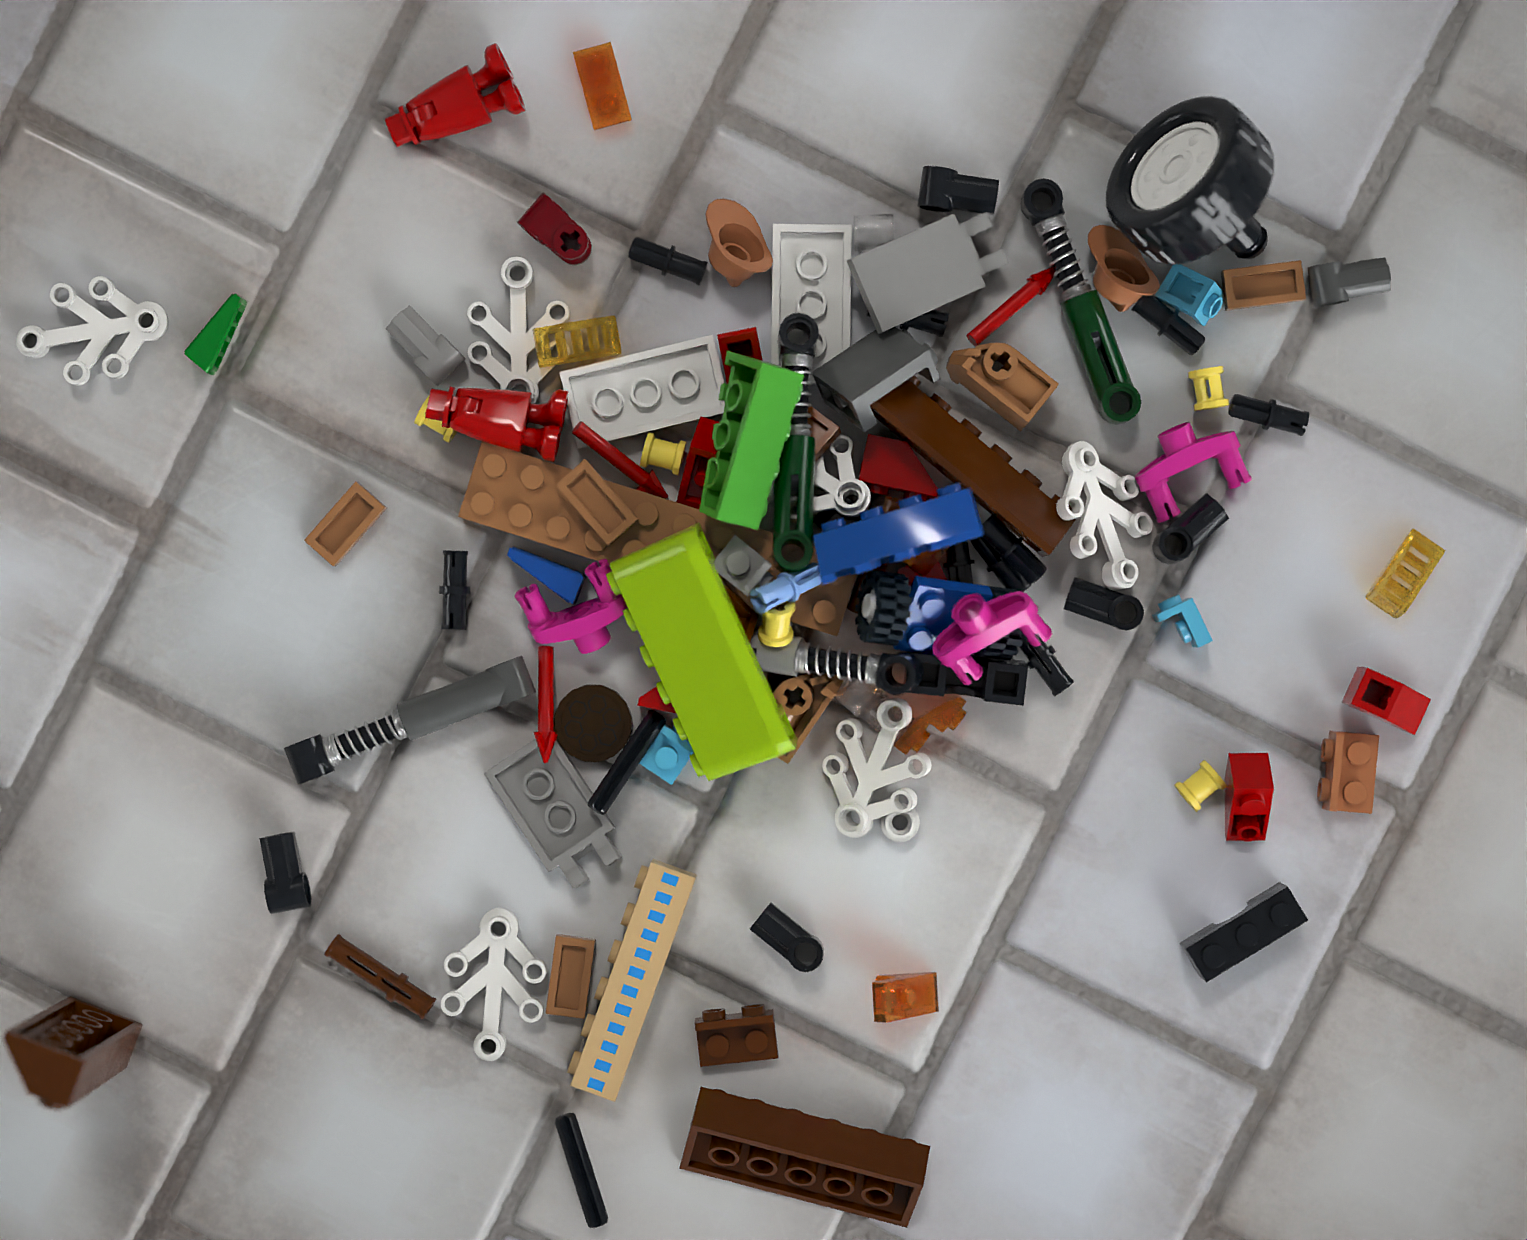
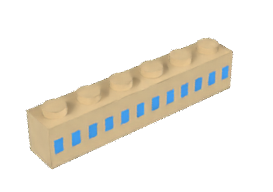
(633, 979)

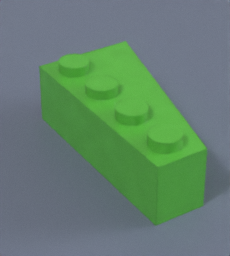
(749, 439)

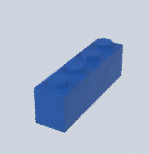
(898, 533)

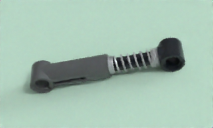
(414, 718)

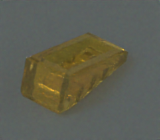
(610, 337)
(1386, 600)

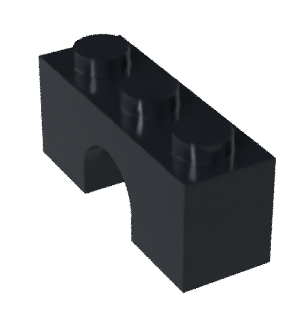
(1000, 682)
(1252, 929)

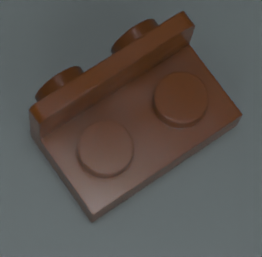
(736, 1036)

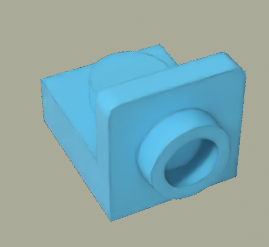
(1191, 293)
(1190, 626)
(667, 754)

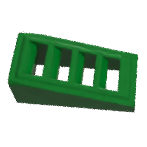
(213, 340)

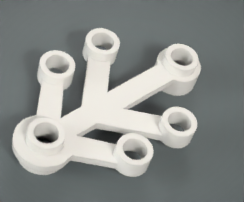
(98, 330)
(517, 341)
(1085, 471)
(836, 489)
(871, 772)
(494, 977)

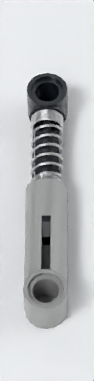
(873, 669)

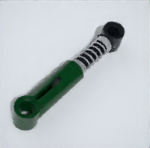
(1082, 306)
(797, 454)

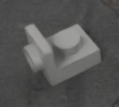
(743, 566)

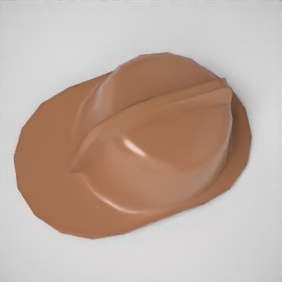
(736, 242)
(1120, 268)

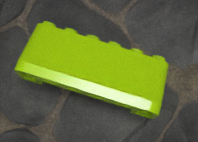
(701, 654)

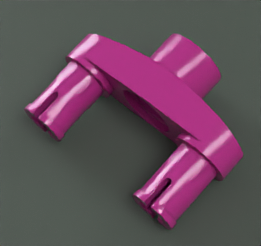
(1182, 452)
(581, 622)
(983, 623)

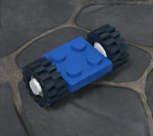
(916, 614)

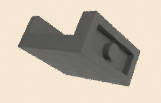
(872, 370)

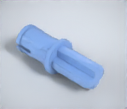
(785, 588)

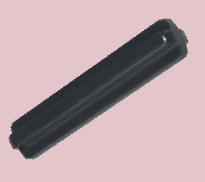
(626, 762)
(581, 1170)

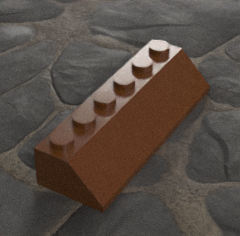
(964, 458)
(70, 1050)
(805, 1157)

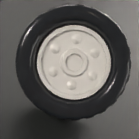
(1193, 183)

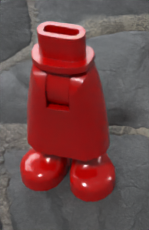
(457, 102)
(502, 417)

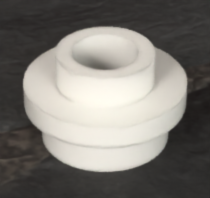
(904, 834)

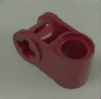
(552, 227)

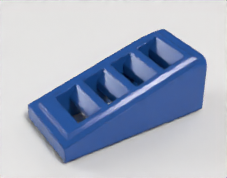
(558, 578)

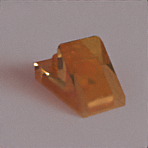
(904, 996)

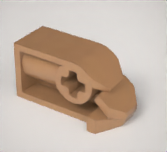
(1013, 391)
(804, 715)

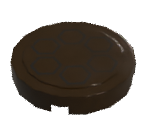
(593, 723)

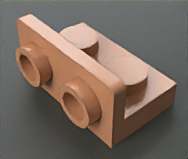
(1348, 772)

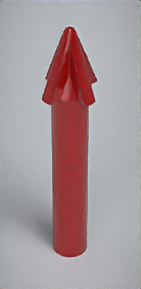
(1035, 285)
(647, 481)
(545, 736)

